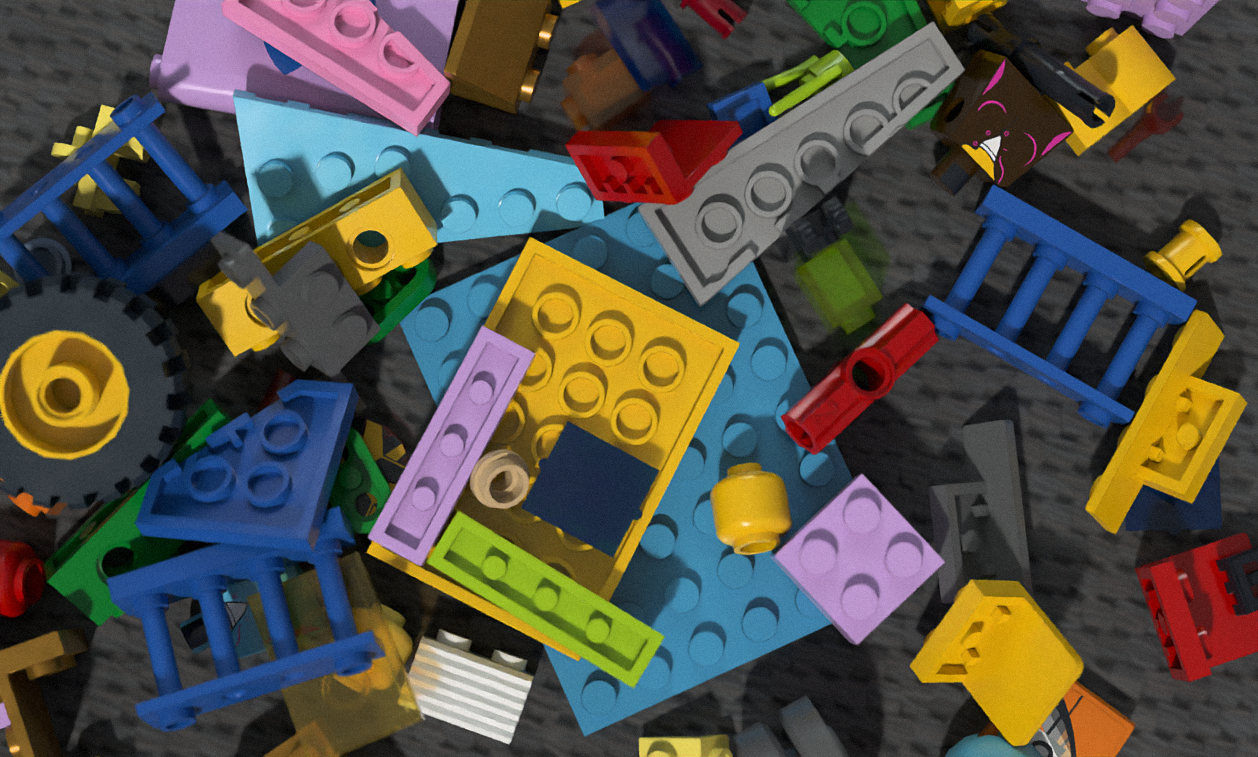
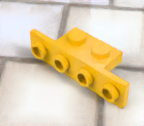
(1174, 431)

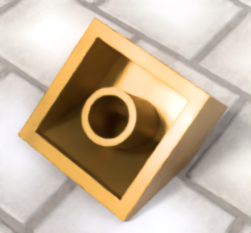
(497, 51)

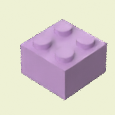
(857, 559)

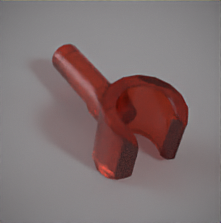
(1150, 124)

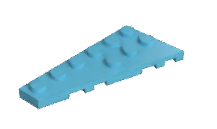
(313, 158)

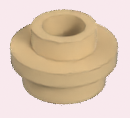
(506, 491)

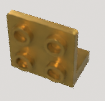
(20, 666)

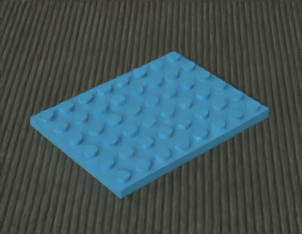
(681, 579)

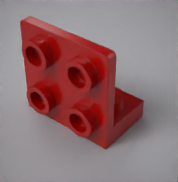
(652, 164)
(1195, 610)

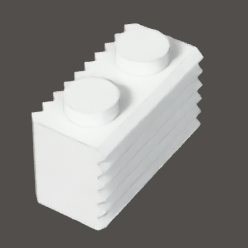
(469, 687)

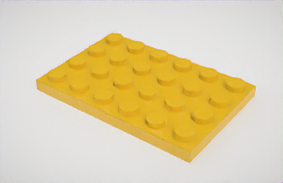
(607, 366)

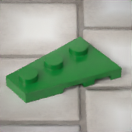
(865, 31)

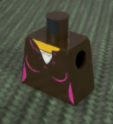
(993, 126)

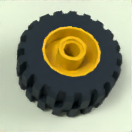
(86, 389)

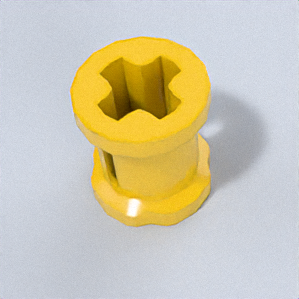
(1183, 255)

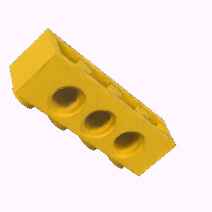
(384, 206)

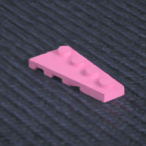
(351, 50)

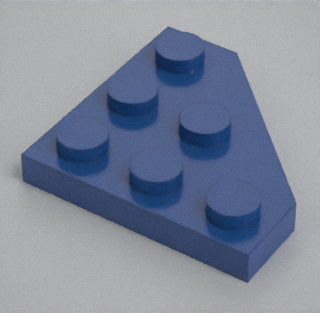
(259, 475)

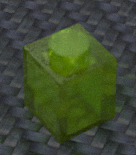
(839, 288)

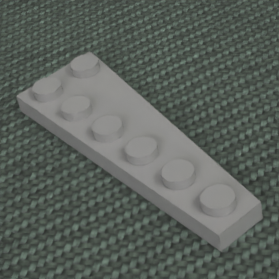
(796, 163)

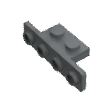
(306, 304)
(982, 521)

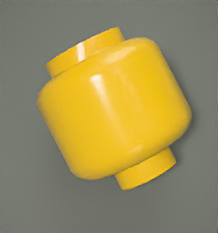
(751, 509)

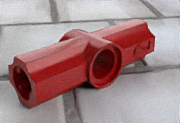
(837, 398)

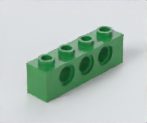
(78, 566)

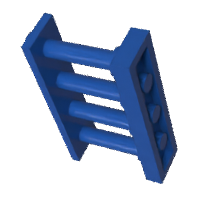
(162, 243)
(1105, 277)
(205, 578)

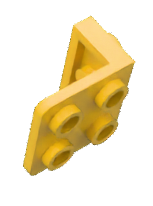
(1003, 655)

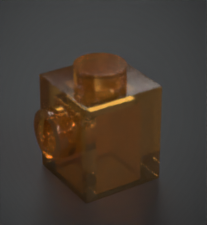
(601, 92)

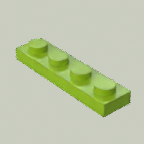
(545, 599)

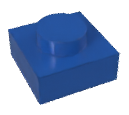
(746, 106)

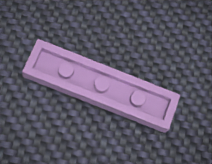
(452, 446)

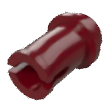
(709, 10)

